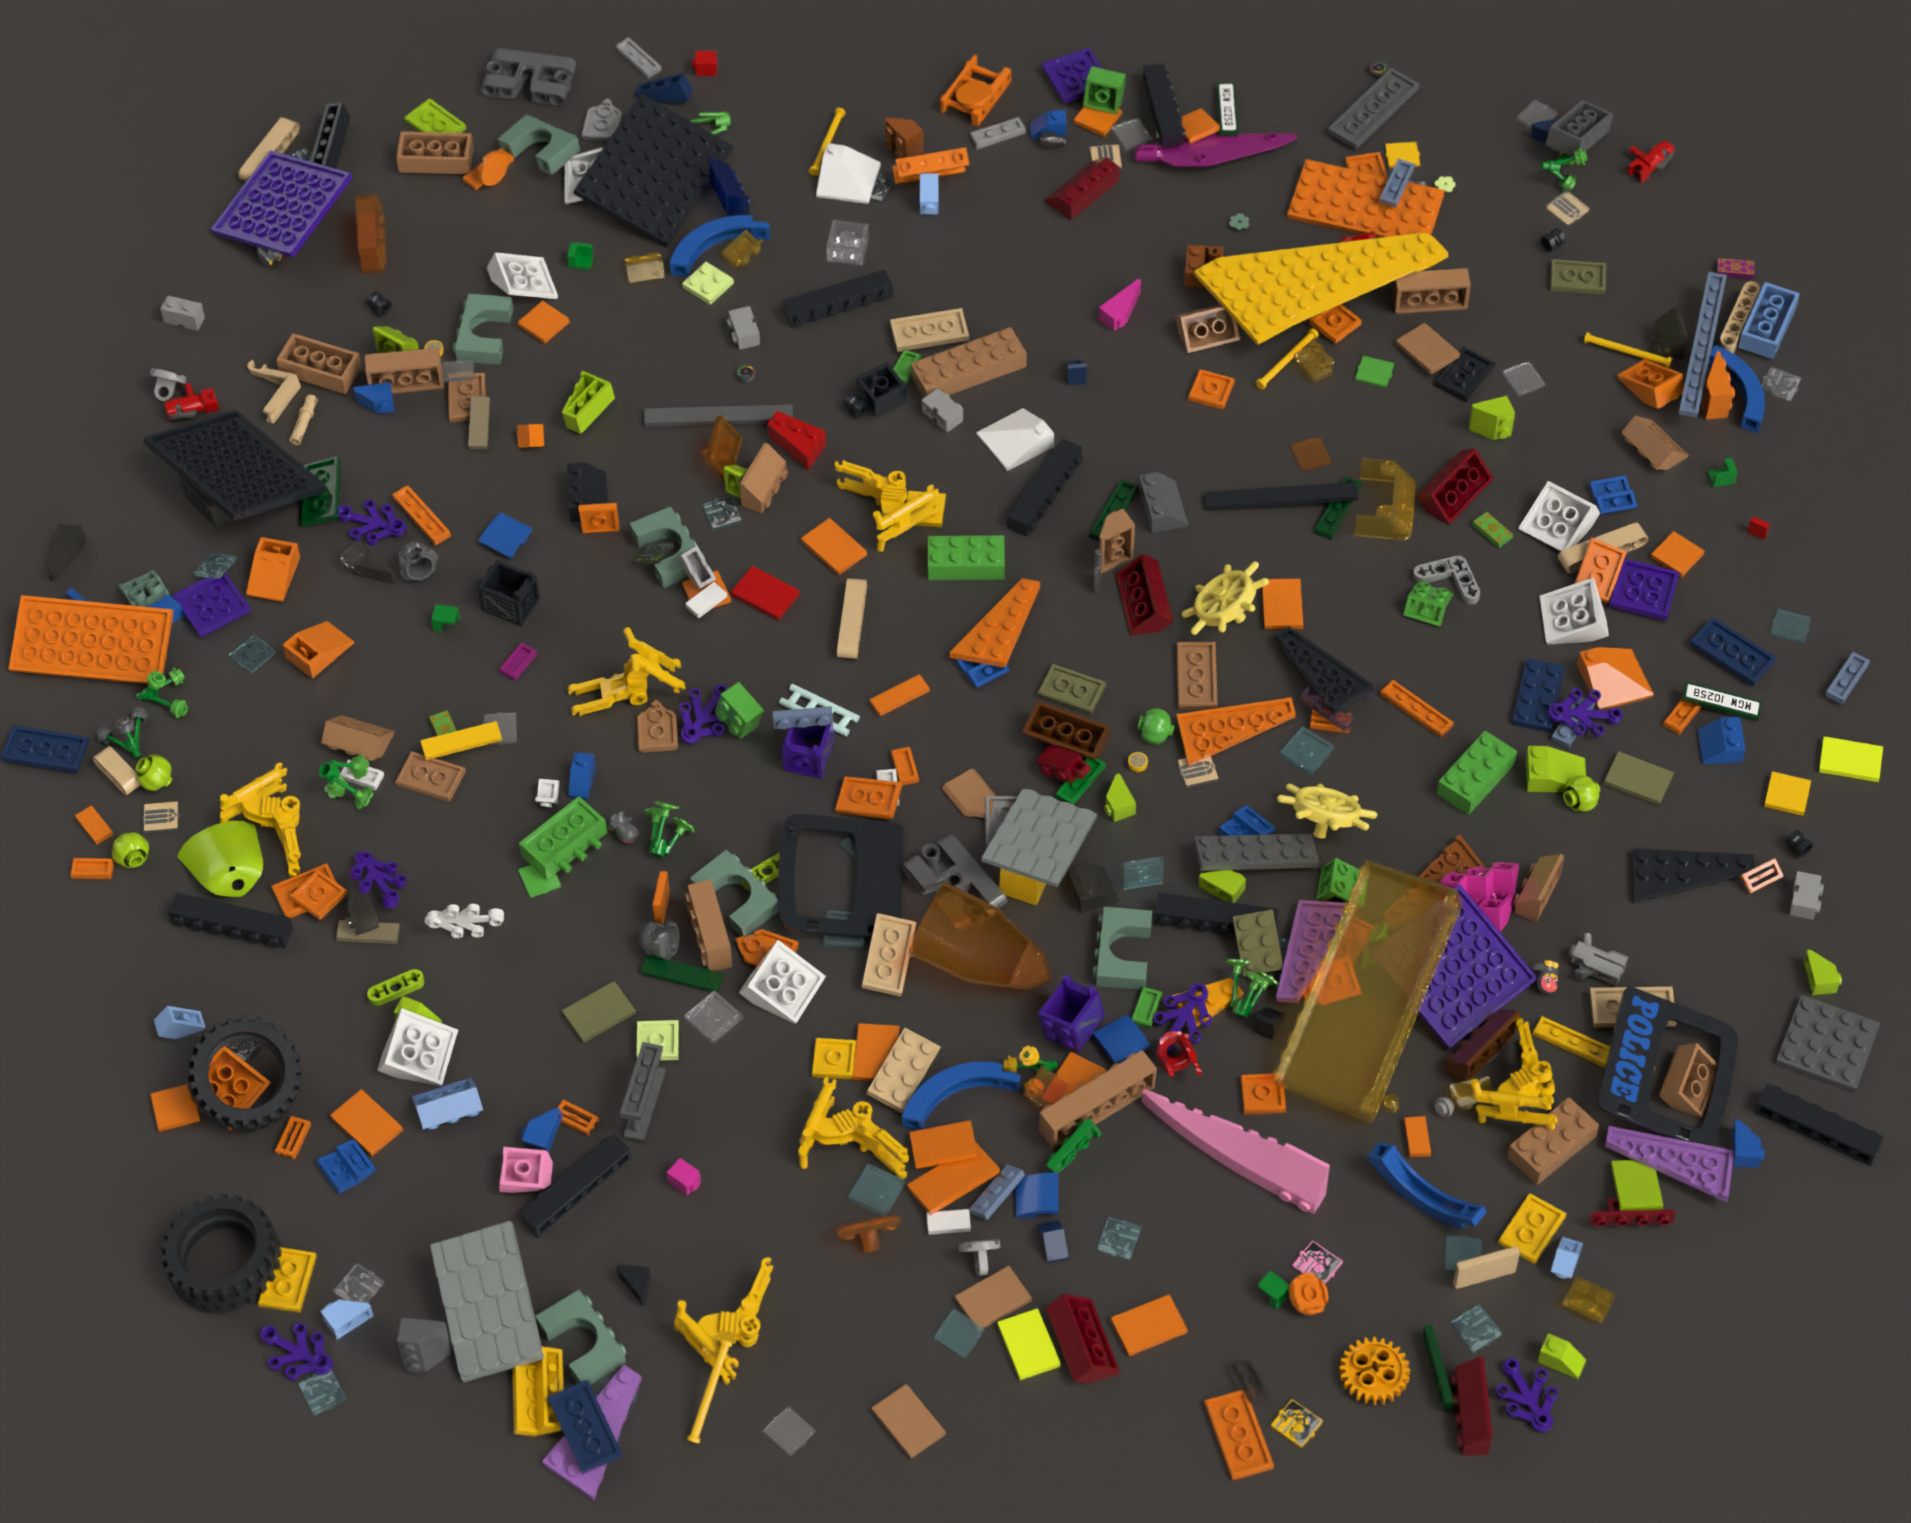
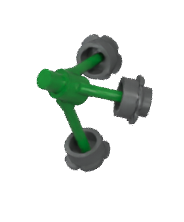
(125, 725)

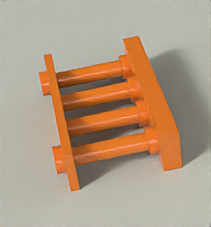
(1001, 82)
(940, 163)

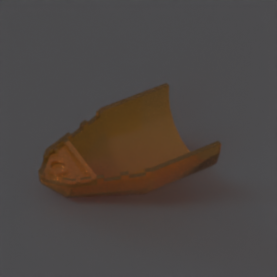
(977, 943)

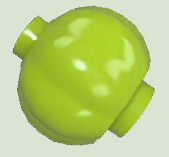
(153, 772)
(1584, 792)
(132, 847)

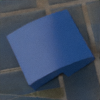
(1612, 495)
(505, 535)
(980, 673)
(1246, 822)
(1121, 1039)
(346, 1166)
(1037, 1195)

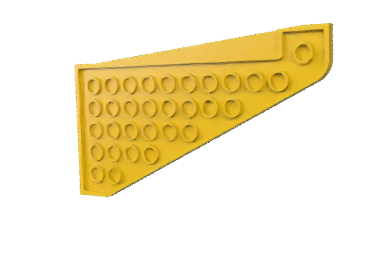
(1291, 285)

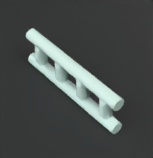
(814, 700)

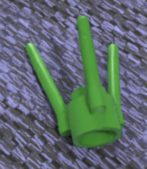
(720, 119)

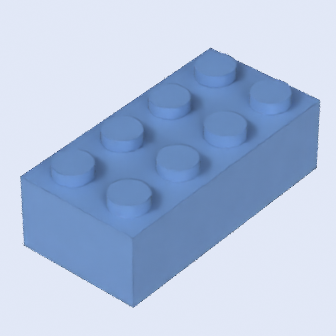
(1769, 320)

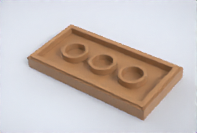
(1196, 675)

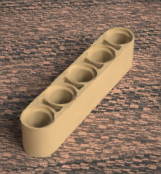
(276, 140)
(1739, 316)
(1624, 538)
(852, 618)

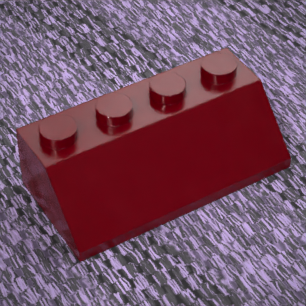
(1084, 187)
(1455, 486)
(1144, 596)
(1082, 1339)
(1472, 1407)

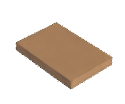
(1427, 348)
(460, 396)
(430, 776)
(993, 1298)
(908, 1421)

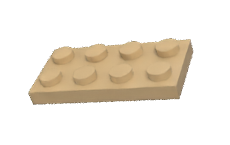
(929, 330)
(888, 955)
(1606, 1003)
(903, 1070)

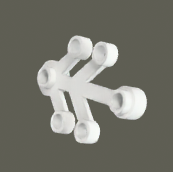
(464, 919)

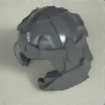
(416, 561)
(660, 939)

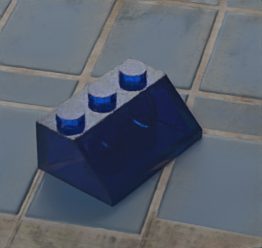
(728, 189)

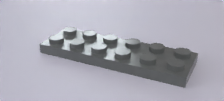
(1373, 108)
(1256, 852)

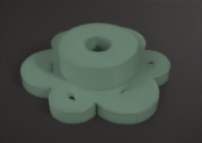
(1239, 222)

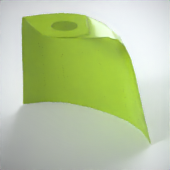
(217, 849)

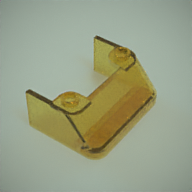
(1392, 520)

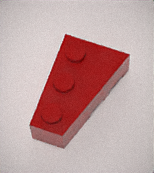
(797, 437)

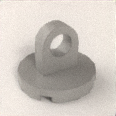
(166, 379)
(980, 1253)

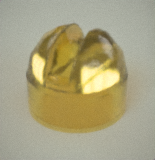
(1389, 1104)

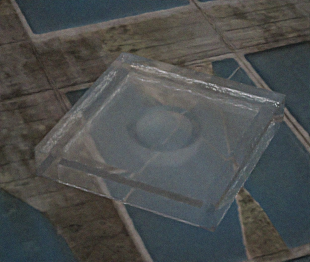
(713, 1016)

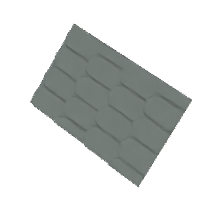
(1037, 844)
(487, 1301)

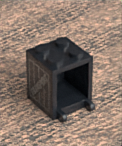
(519, 590)

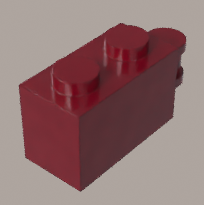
(1062, 764)

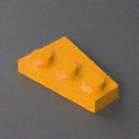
(1218, 998)

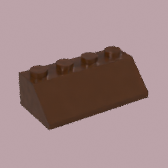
(1067, 730)
(1483, 1045)

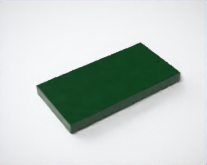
(323, 506)

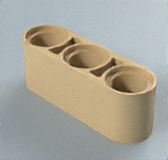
(116, 770)

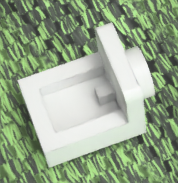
(547, 792)

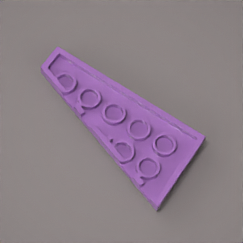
(1307, 945)
(1689, 1162)
(615, 1403)

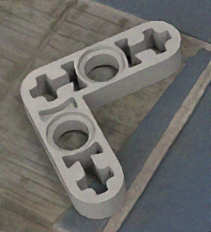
(1451, 570)

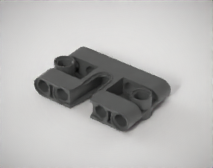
(548, 73)
(951, 865)

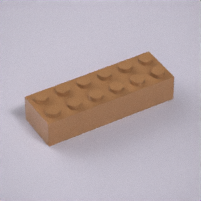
(969, 363)
(1097, 1098)

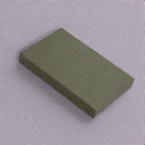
(1578, 277)
(1071, 689)
(1638, 778)
(598, 1011)

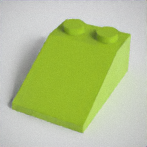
(1551, 768)

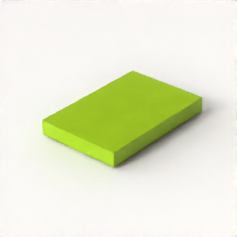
(434, 118)
(1636, 1186)

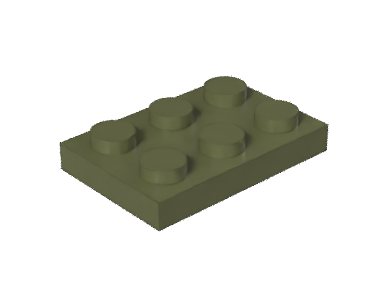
(1258, 942)

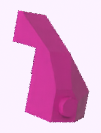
(1489, 888)

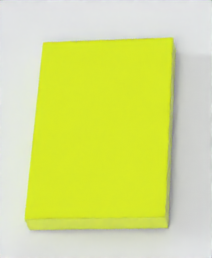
(1851, 759)
(1028, 1344)

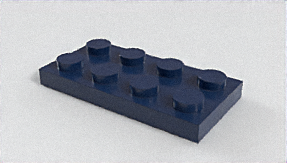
(1733, 651)
(1537, 693)
(45, 749)
(585, 1426)

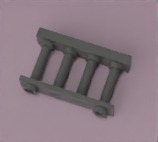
(643, 1091)

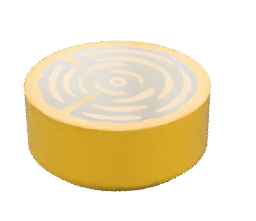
(435, 344)
(1137, 762)

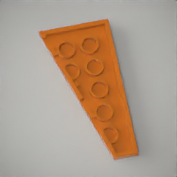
(997, 633)
(1218, 729)

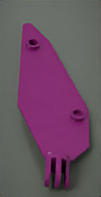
(1211, 149)

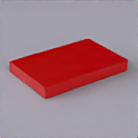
(765, 593)

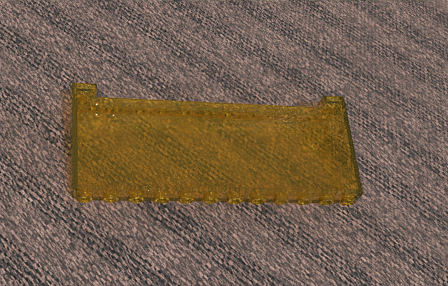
(1368, 990)

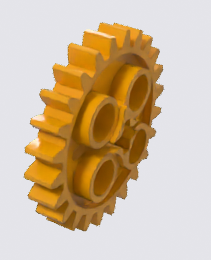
(1374, 1370)

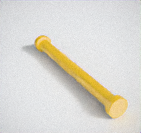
(839, 113)
(1628, 350)
(1261, 383)
(694, 1436)

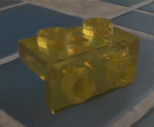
(741, 249)
(645, 267)
(1315, 361)
(1463, 1095)
(1589, 1299)

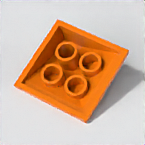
(1615, 675)
(234, 1080)

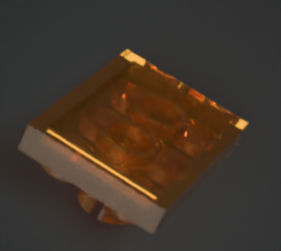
(722, 447)
(868, 1230)

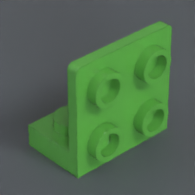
(1427, 603)
(1336, 880)

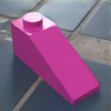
(1119, 308)

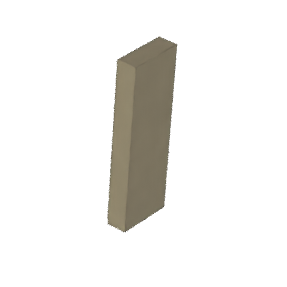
(479, 423)
(385, 934)

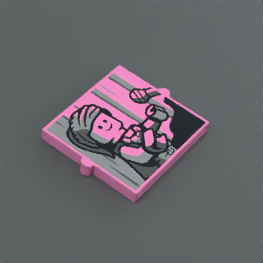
(1317, 1261)

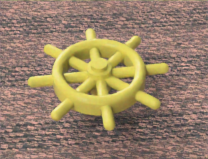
(1225, 598)
(1326, 808)

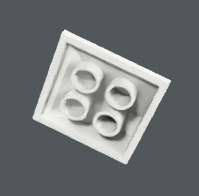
(575, 170)
(847, 175)
(521, 275)
(1017, 438)
(1559, 517)
(1574, 614)
(782, 983)
(418, 1049)

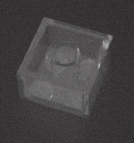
(847, 242)

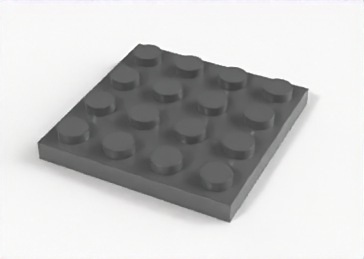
(1828, 1043)

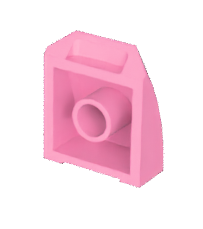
(525, 1170)

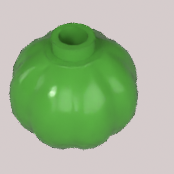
(1155, 726)

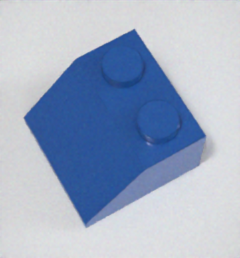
(1722, 741)

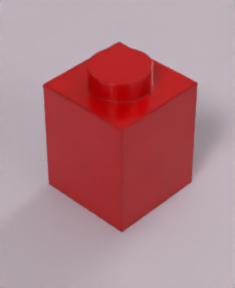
(705, 63)

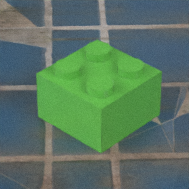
(1104, 90)
(739, 711)

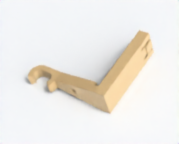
(288, 388)

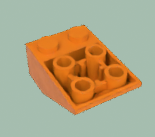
(1718, 391)
(273, 569)
(316, 647)

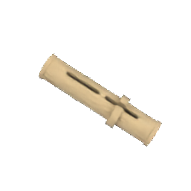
(305, 414)

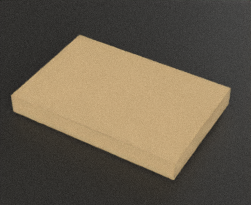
(1486, 1267)

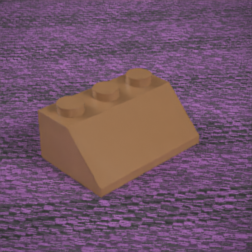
(1206, 328)
(1653, 443)
(762, 479)
(1117, 540)
(356, 737)
(1538, 887)
(1689, 1080)

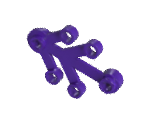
(374, 522)
(1583, 714)
(702, 716)
(366, 861)
(1185, 1013)
(298, 1352)
(1528, 1397)

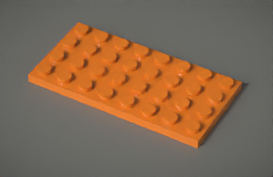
(1351, 198)
(90, 639)

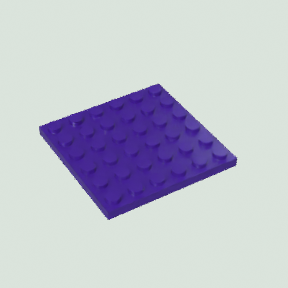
(281, 203)
(1473, 976)

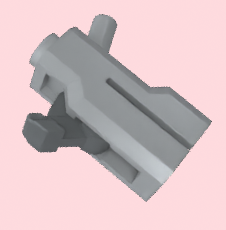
(1596, 962)

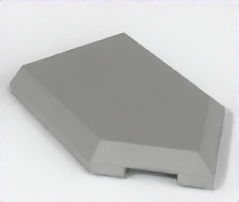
(601, 122)

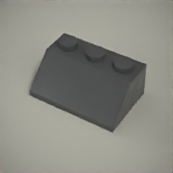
(1161, 502)
(422, 1344)

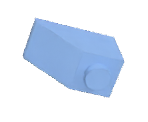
(929, 194)
(178, 1022)
(1566, 1258)
(345, 1316)

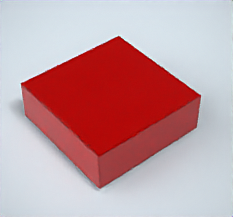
(1758, 528)

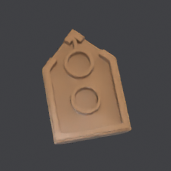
(657, 729)
(969, 794)

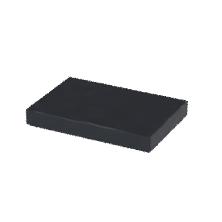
(1465, 374)

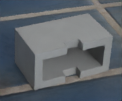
(182, 312)
(744, 330)
(943, 409)
(696, 567)
(1805, 895)

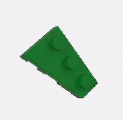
(1079, 1140)

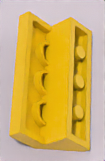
(530, 1394)

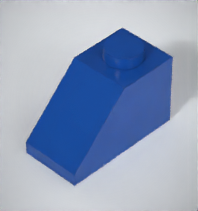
(1049, 121)
(375, 397)
(581, 775)
(542, 1130)
(1746, 1146)

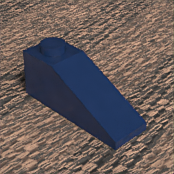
(667, 89)

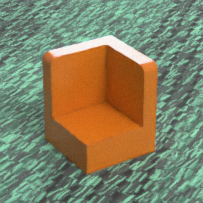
(530, 435)

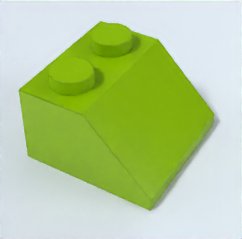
(392, 340)
(1492, 418)

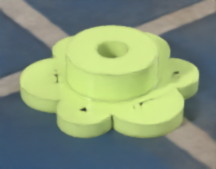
(1445, 183)

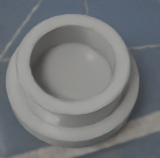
(1444, 1106)

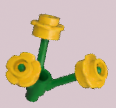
(1030, 1059)

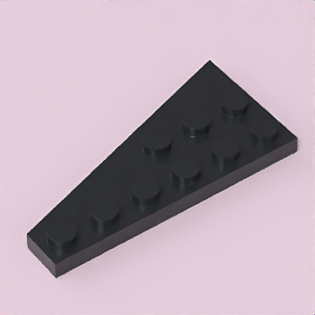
(1330, 678)
(1681, 871)

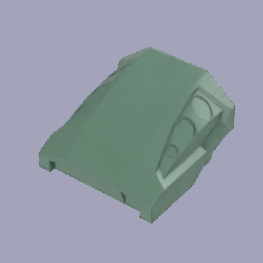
(144, 590)

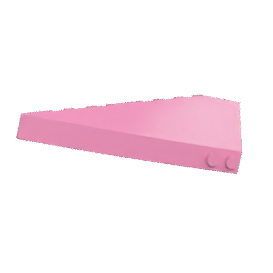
(1278, 1168)

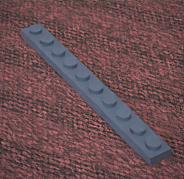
(1702, 345)

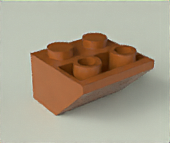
(904, 137)
(1197, 257)

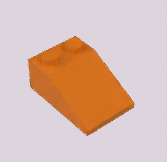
(1653, 383)

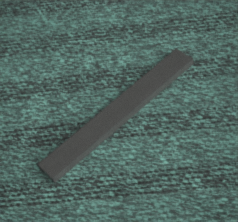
(706, 415)

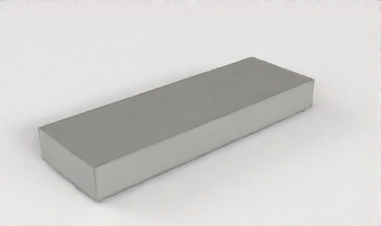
(638, 58)
(997, 133)

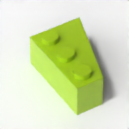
(587, 402)

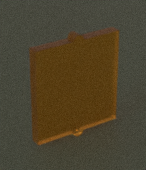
(1311, 454)
(1045, 1088)

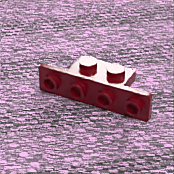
(1623, 1218)

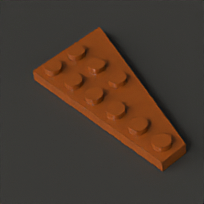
(1454, 859)

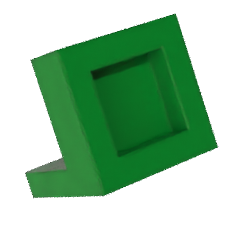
(580, 256)
(1725, 475)
(444, 615)
(1275, 1288)

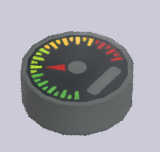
(1378, 69)
(746, 373)

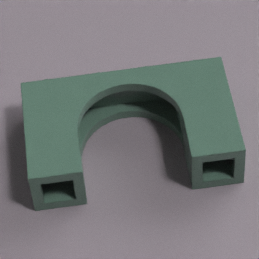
(530, 130)
(478, 310)
(659, 526)
(762, 903)
(1115, 925)
(577, 1312)

